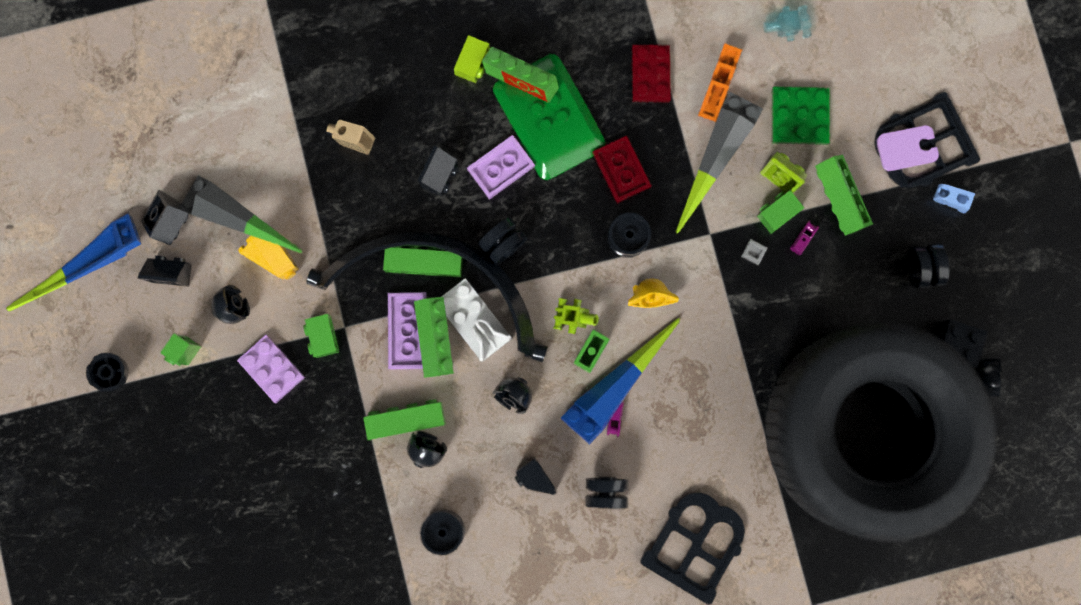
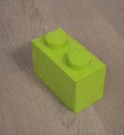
(470, 60)

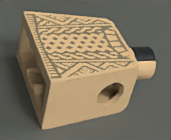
(351, 136)

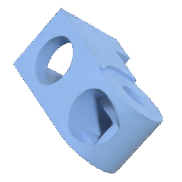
(954, 197)

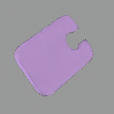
(902, 148)

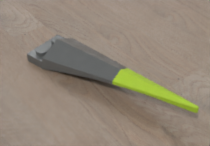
(730, 130)

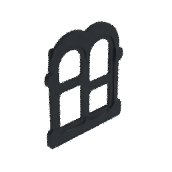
(956, 129)
(714, 515)

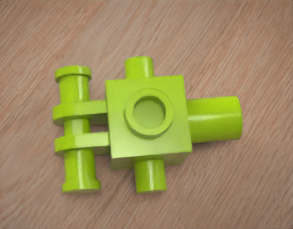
(573, 316)

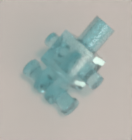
(789, 23)

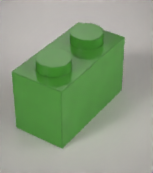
(780, 211)
(321, 336)
(180, 350)
(591, 351)

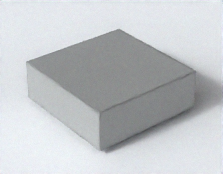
(754, 251)

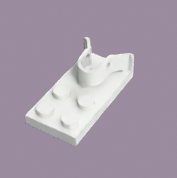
(474, 320)

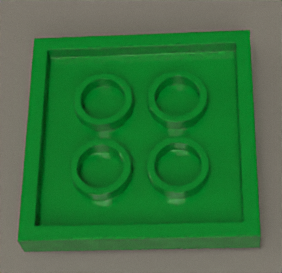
(801, 115)

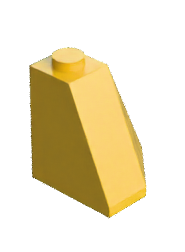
(270, 257)

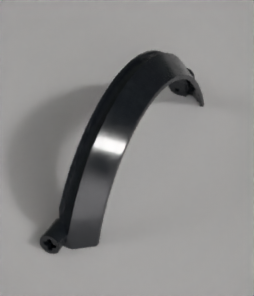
(507, 288)

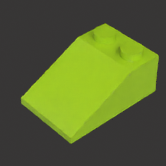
(784, 173)

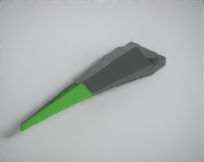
(214, 205)

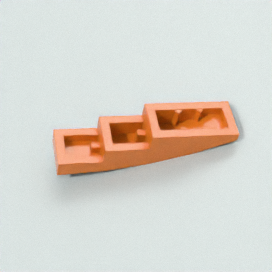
(720, 82)

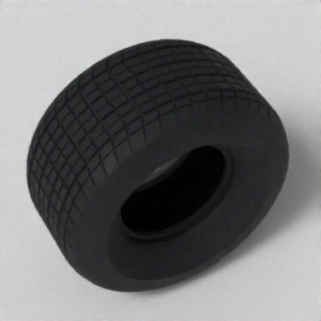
(952, 432)

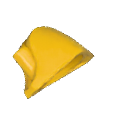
(651, 294)

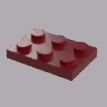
(651, 73)
(621, 169)

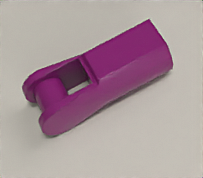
(803, 239)
(616, 417)

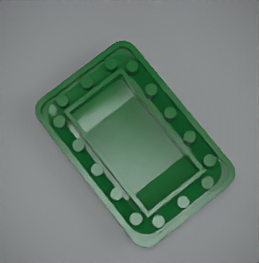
(552, 133)

